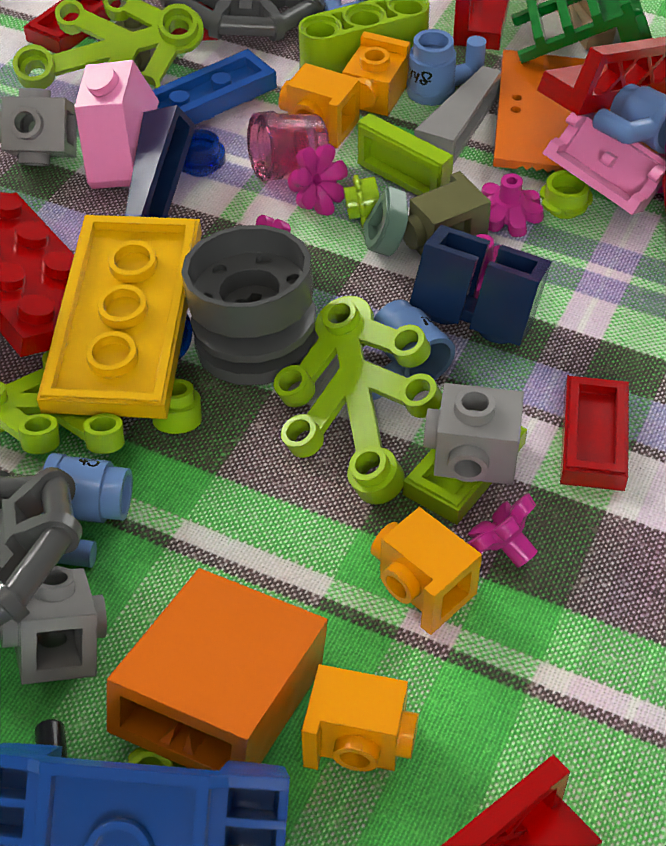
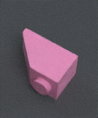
(110, 120)

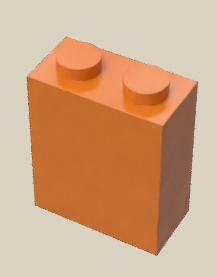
(215, 674)

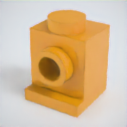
(382, 71)
(327, 94)
(427, 567)
(357, 721)

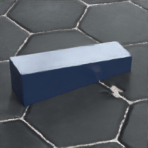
(159, 161)

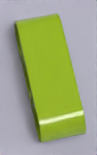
(335, 35)

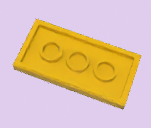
(120, 319)

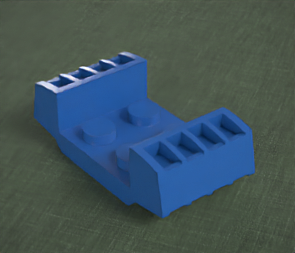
(131, 804)

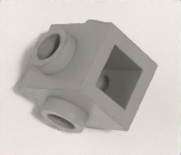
(38, 127)
(475, 433)
(60, 630)

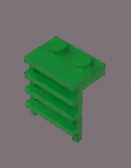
(606, 15)

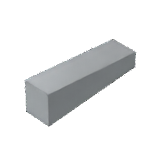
(462, 113)

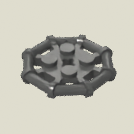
(251, 16)
(31, 541)

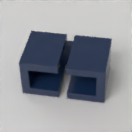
(451, 275)

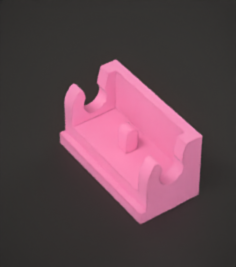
(619, 171)

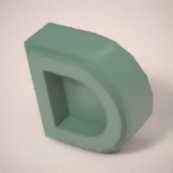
(387, 222)

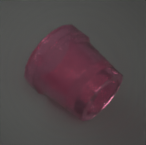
(277, 139)

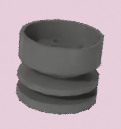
(250, 302)

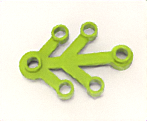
(115, 43)
(344, 330)
(101, 432)

